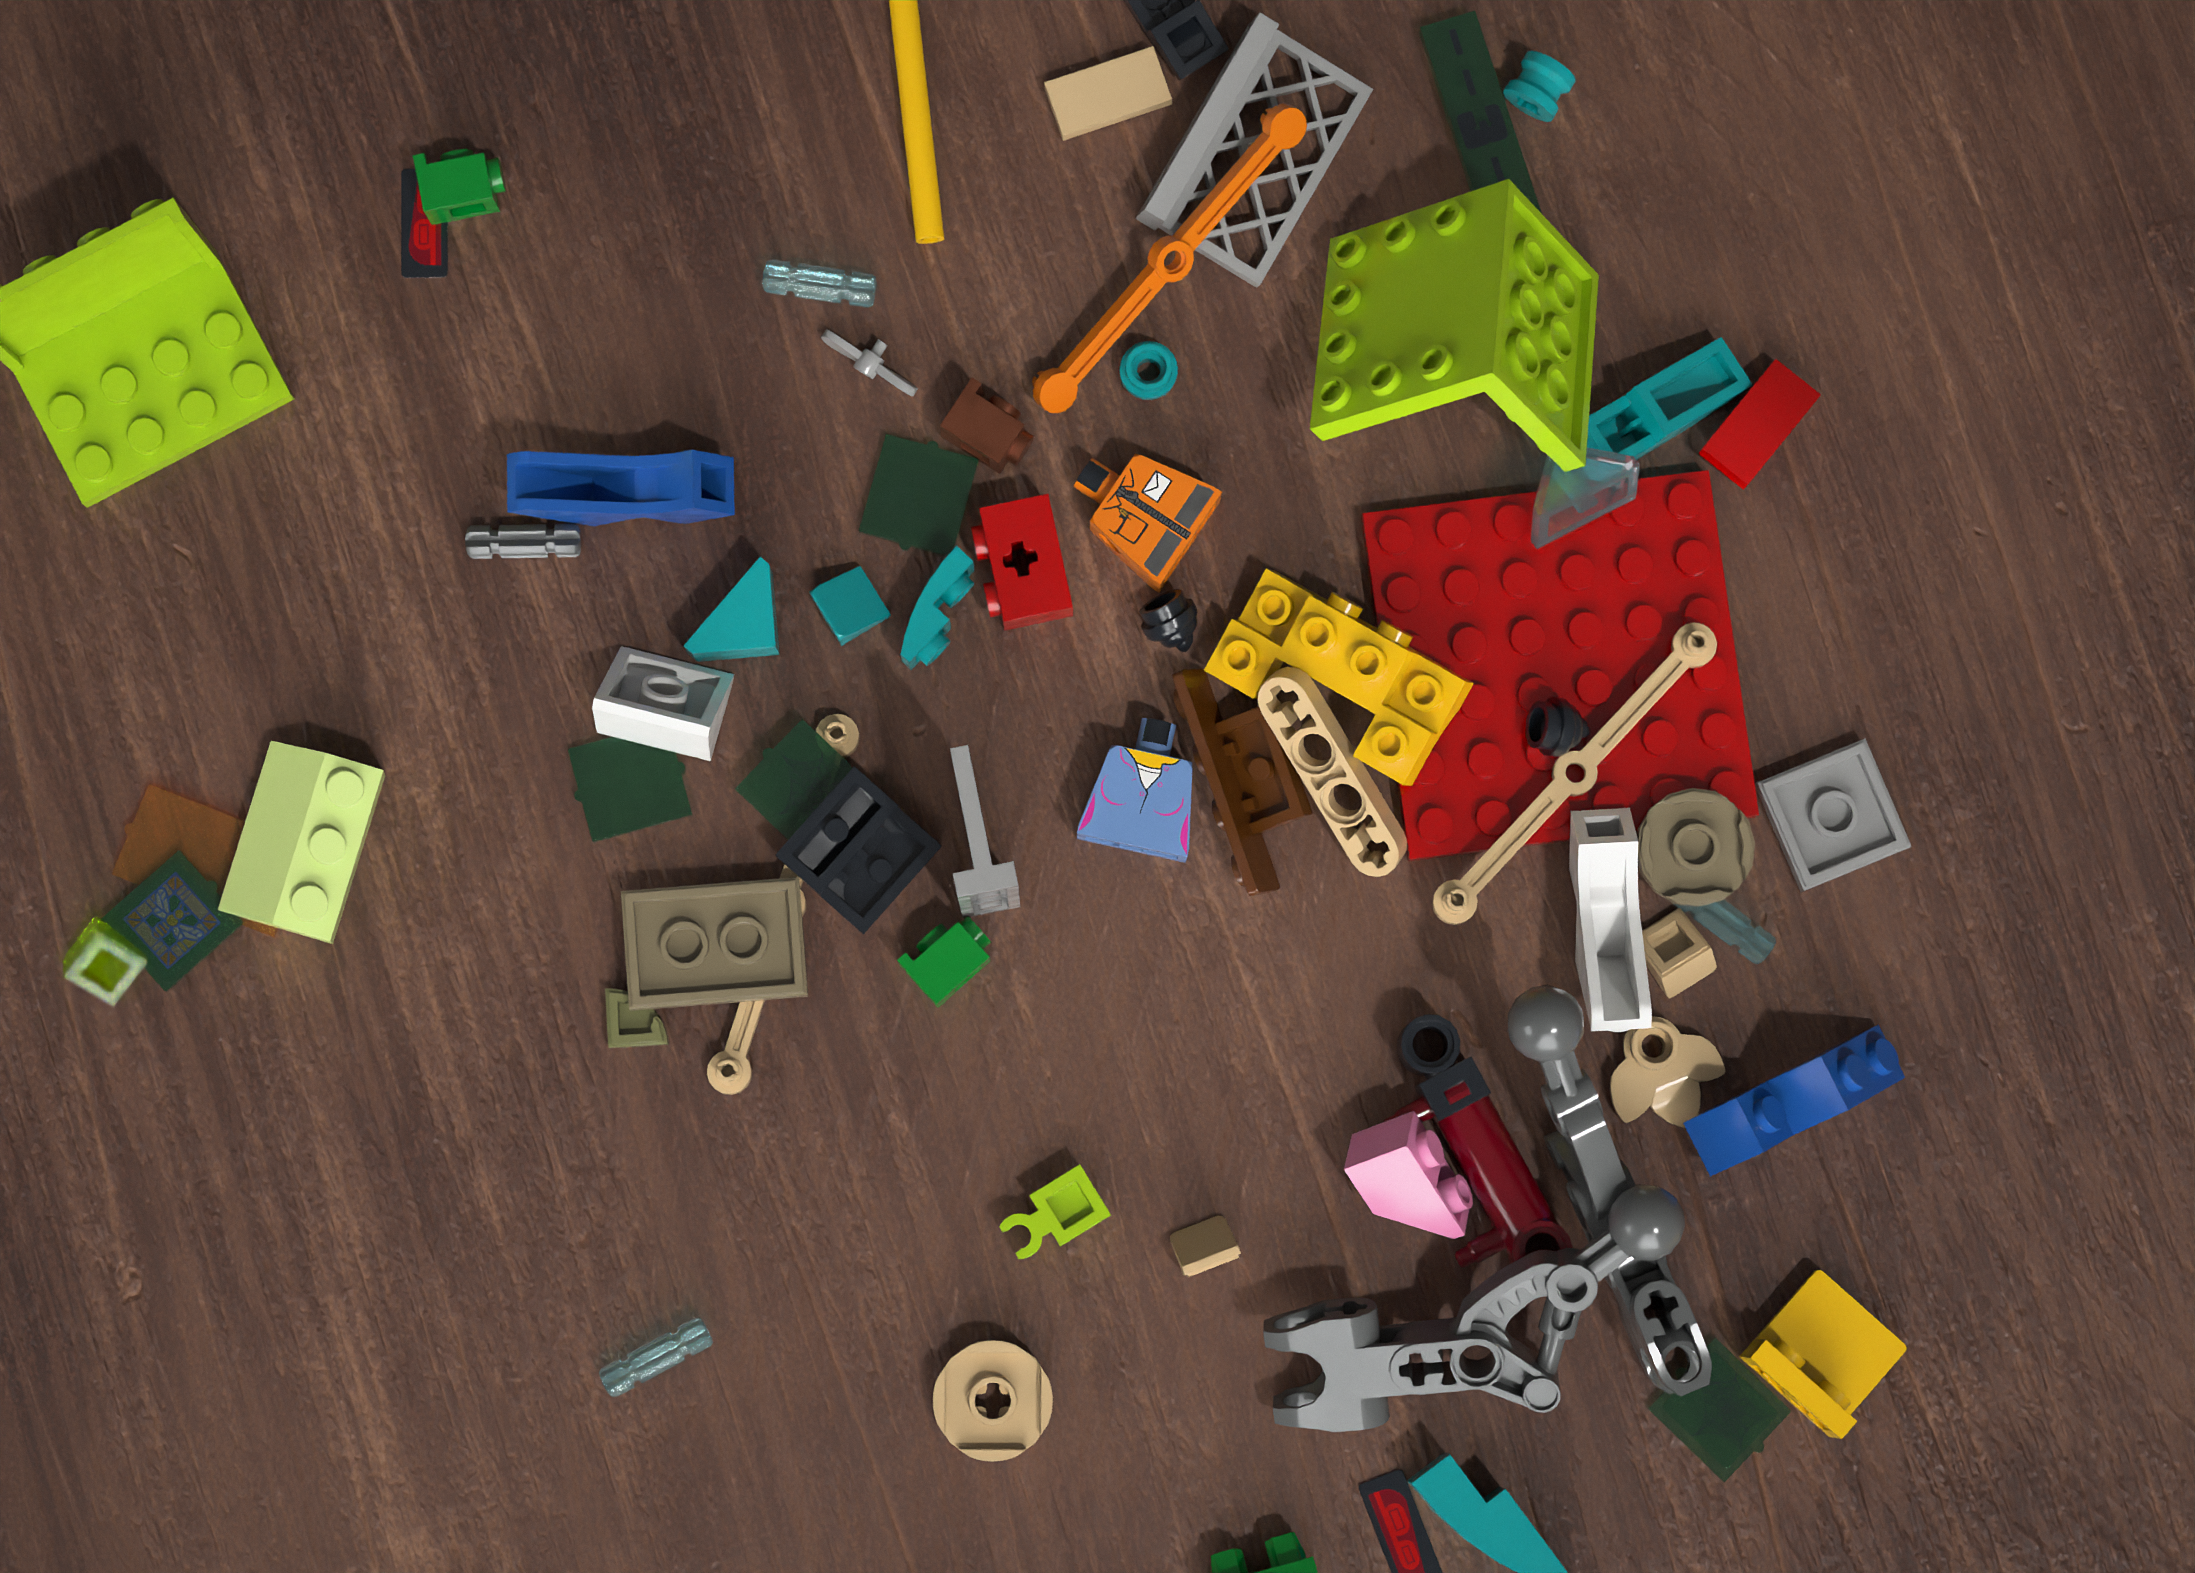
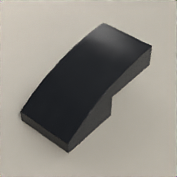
(1179, 32)

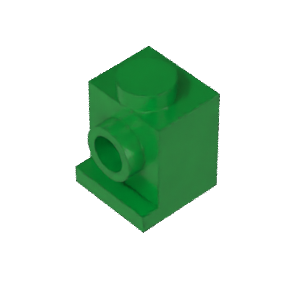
(459, 185)
(947, 959)

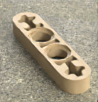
(1323, 775)

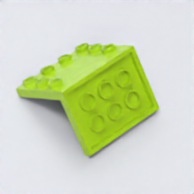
(1456, 308)
(135, 350)

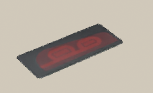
(422, 244)
(1399, 1524)

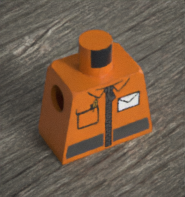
(1147, 514)

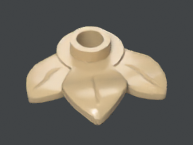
(1664, 1082)

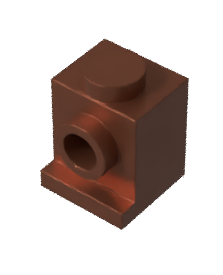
(986, 428)

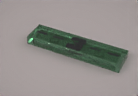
(1475, 104)

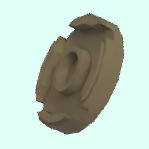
(1695, 847)

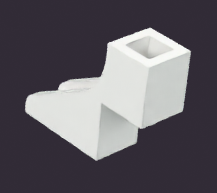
(1608, 920)

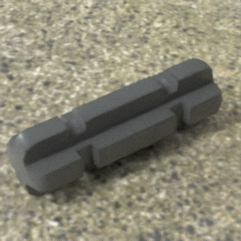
(523, 541)

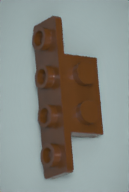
(1247, 774)

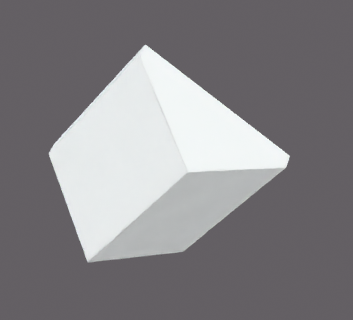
(662, 703)

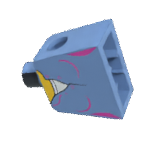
(1142, 797)

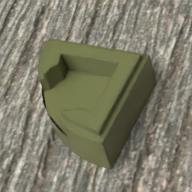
(629, 1027)

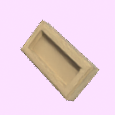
(1108, 93)

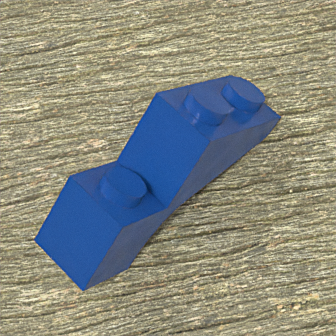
(618, 488)
(1795, 1100)

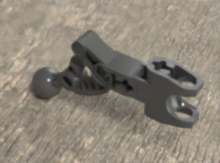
(1547, 1028)
(1373, 1361)

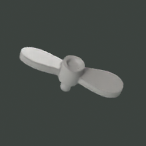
(868, 361)

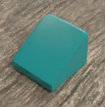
(849, 604)

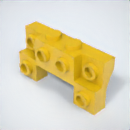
(1364, 663)

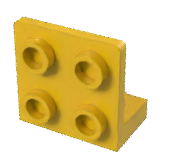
(1824, 1353)

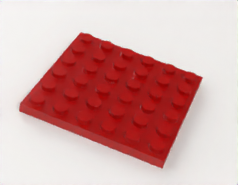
(1567, 623)

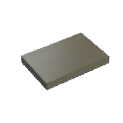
(714, 944)

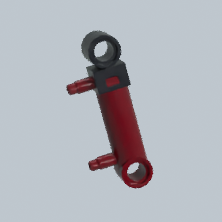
(1461, 1106)

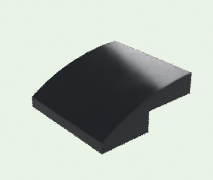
(858, 850)

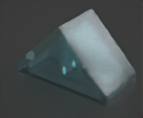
(1581, 494)

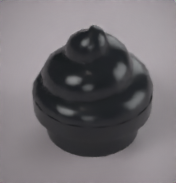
(1170, 620)
(1555, 726)

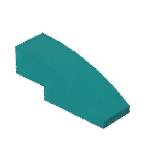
(1668, 402)
(1488, 1523)

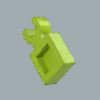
(1064, 1208)

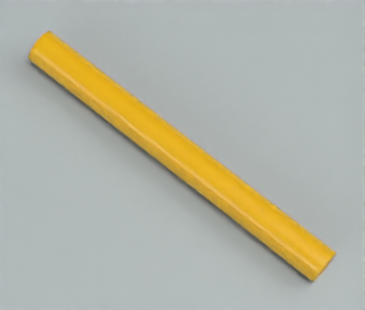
(916, 121)

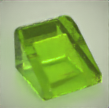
(103, 962)

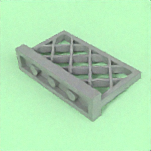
(1220, 113)
(987, 886)

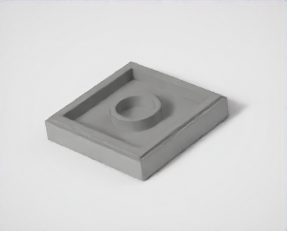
(1832, 815)

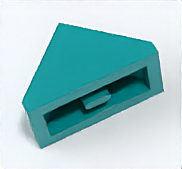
(742, 623)

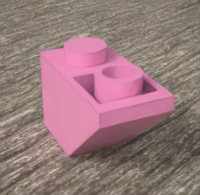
(1406, 1177)

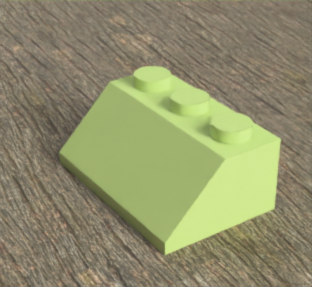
(302, 841)

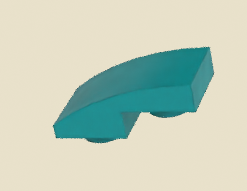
(928, 626)

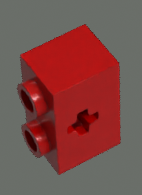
(1028, 527)

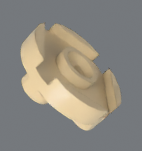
(968, 1424)

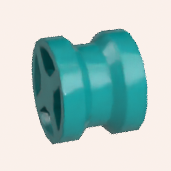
(1539, 86)

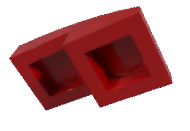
(1759, 424)

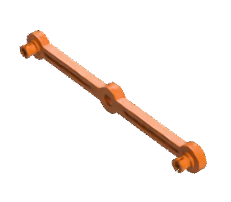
(1282, 129)

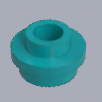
(1153, 353)

